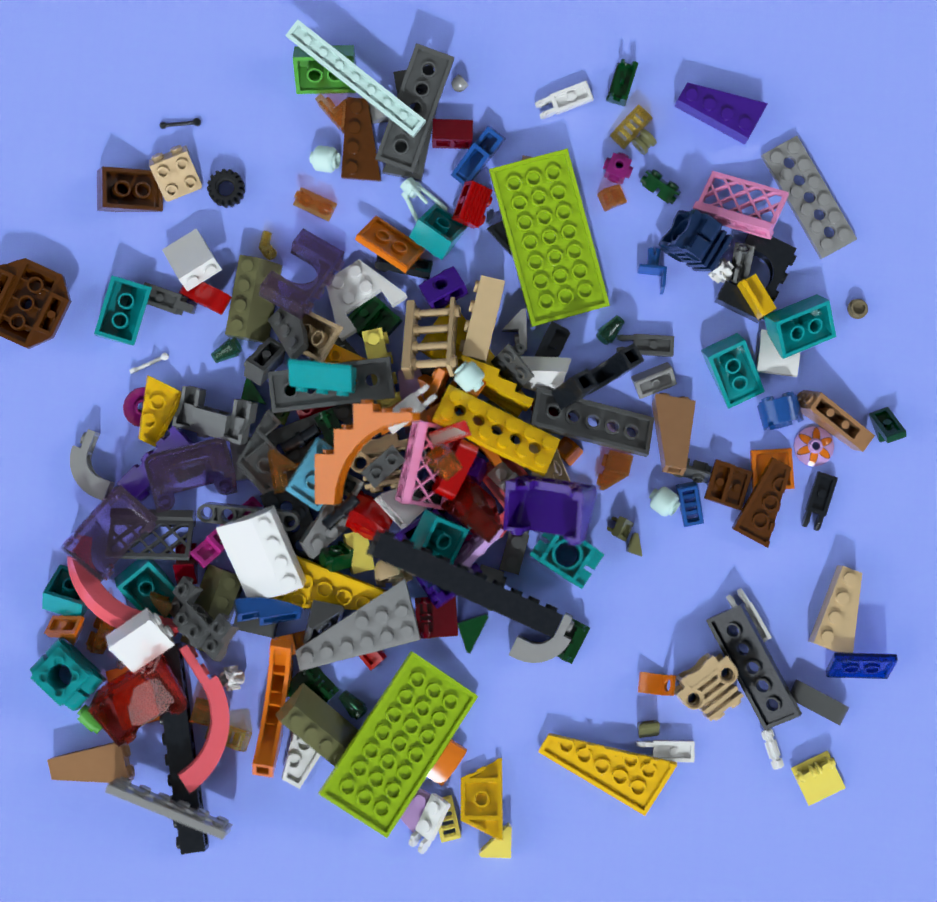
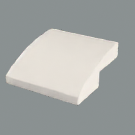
(771, 362)

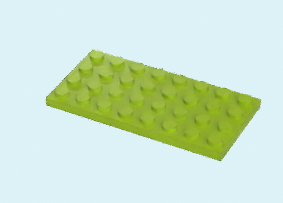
(549, 237)
(398, 744)

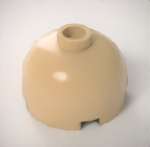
(387, 573)

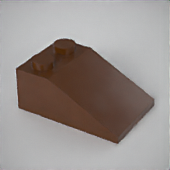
(127, 190)

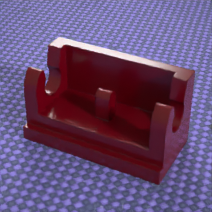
(452, 133)

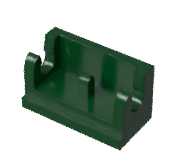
(622, 82)

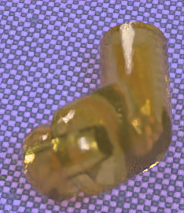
(265, 246)

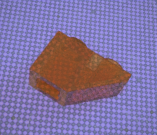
(442, 461)
(616, 468)

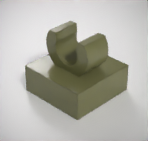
(622, 528)

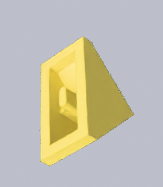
(498, 849)

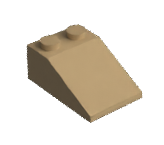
(320, 335)

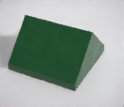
(471, 629)

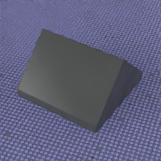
(320, 618)

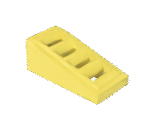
(454, 835)

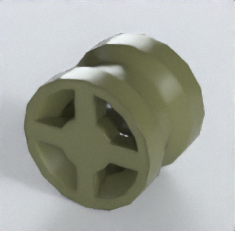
(644, 141)

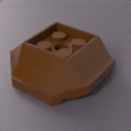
(50, 299)

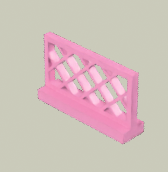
(740, 221)
(412, 465)

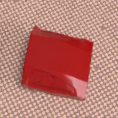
(368, 517)

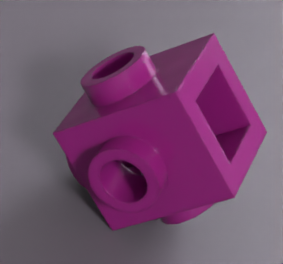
(616, 174)

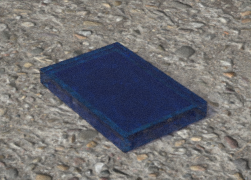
(861, 665)

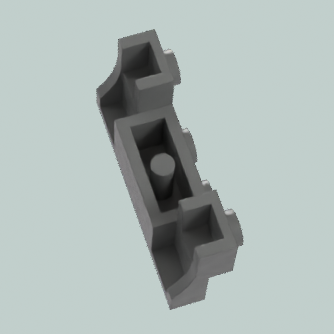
(213, 422)
(197, 624)

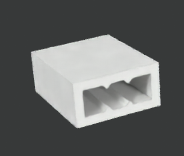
(191, 259)
(140, 640)

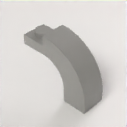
(83, 470)
(538, 652)

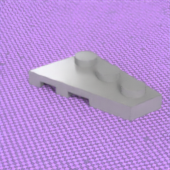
(318, 536)

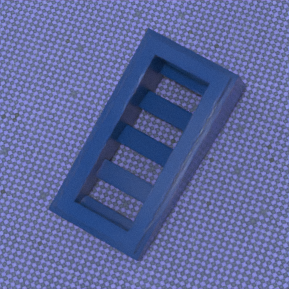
(695, 494)

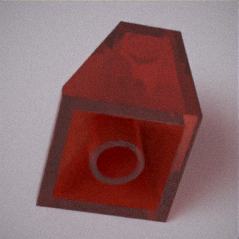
(474, 510)

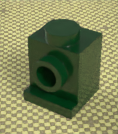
(336, 557)

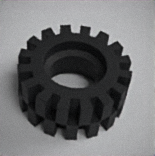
(217, 179)

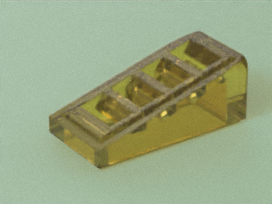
(641, 112)
(240, 740)

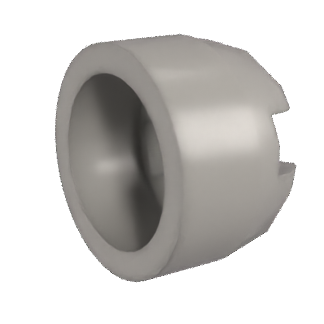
(459, 84)

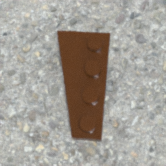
(359, 143)

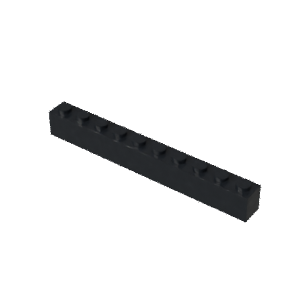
(463, 583)
(181, 751)

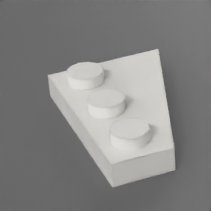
(298, 762)

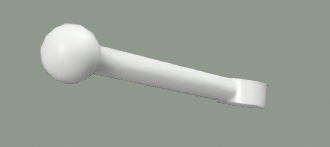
(164, 356)

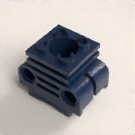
(696, 240)

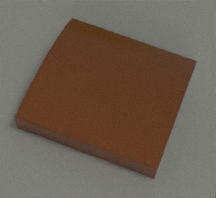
(728, 485)

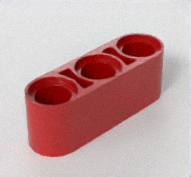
(208, 297)
(465, 453)

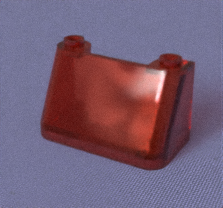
(137, 699)

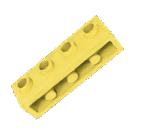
(375, 346)

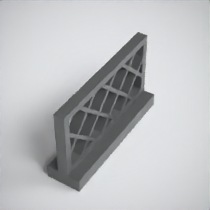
(166, 519)

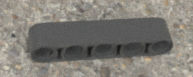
(239, 511)

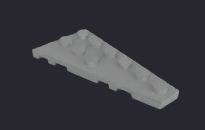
(374, 627)

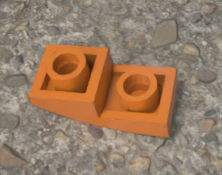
(447, 762)

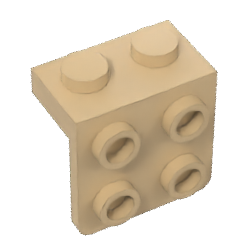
(175, 173)

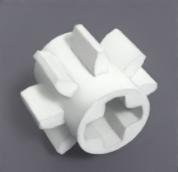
(722, 272)
(232, 678)

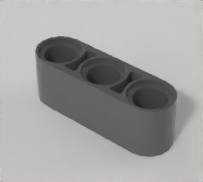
(819, 702)

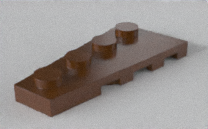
(763, 504)

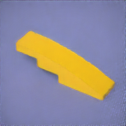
(500, 387)

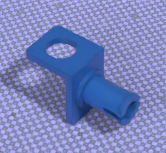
(653, 268)

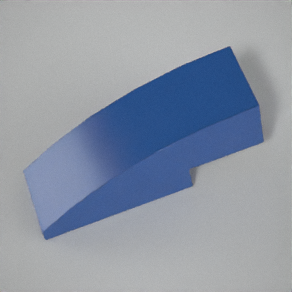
(478, 155)
(265, 610)

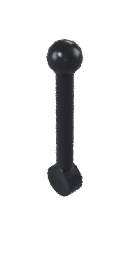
(197, 122)

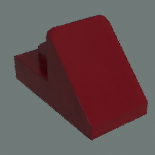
(185, 567)

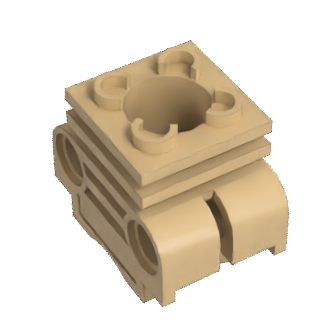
(372, 451)
(711, 690)

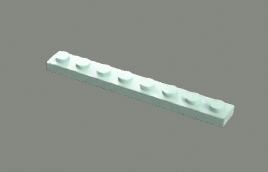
(355, 78)

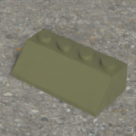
(248, 310)
(218, 594)
(317, 724)

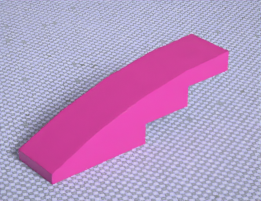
(212, 545)

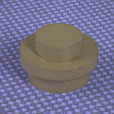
(857, 308)

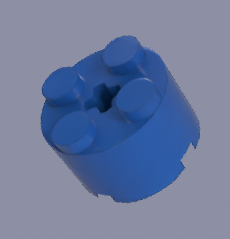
(779, 411)

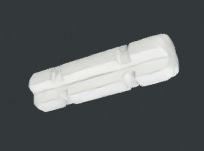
(772, 749)

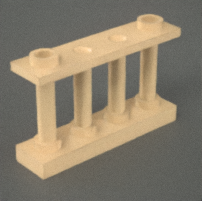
(413, 330)

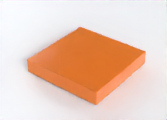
(761, 458)

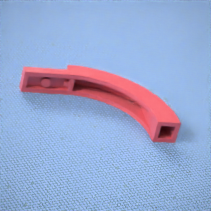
(101, 601)
(217, 736)

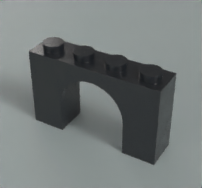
(777, 257)
(590, 381)

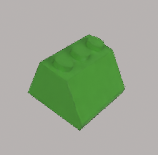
(316, 79)

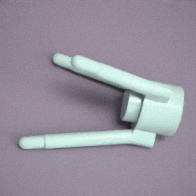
(413, 189)

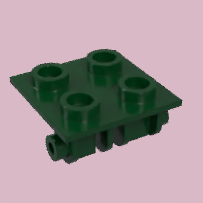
(316, 681)

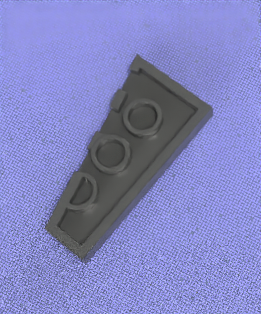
(401, 147)

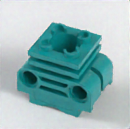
(576, 574)
(85, 675)

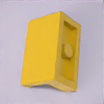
(756, 296)

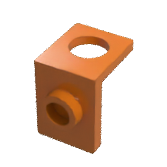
(656, 684)

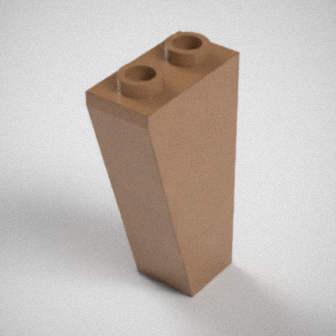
(834, 420)
(673, 429)
(93, 764)

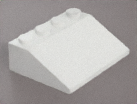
(262, 554)

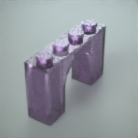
(300, 298)

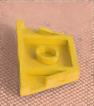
(484, 799)

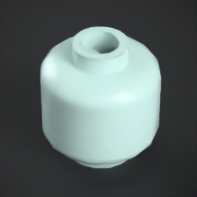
(325, 159)
(469, 376)
(664, 501)

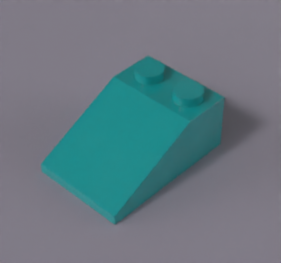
(733, 370)
(141, 579)

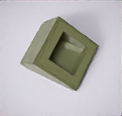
(634, 545)
(648, 728)

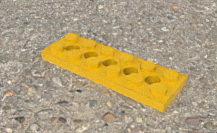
(508, 425)

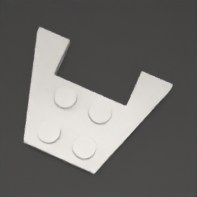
(355, 287)

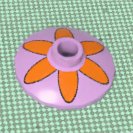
(804, 450)

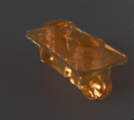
(314, 204)
(97, 641)

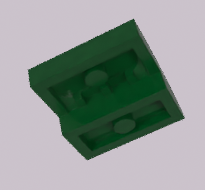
(374, 315)

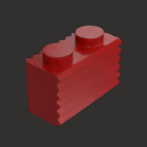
(472, 204)

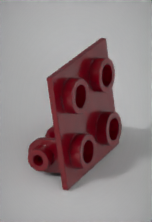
(434, 621)

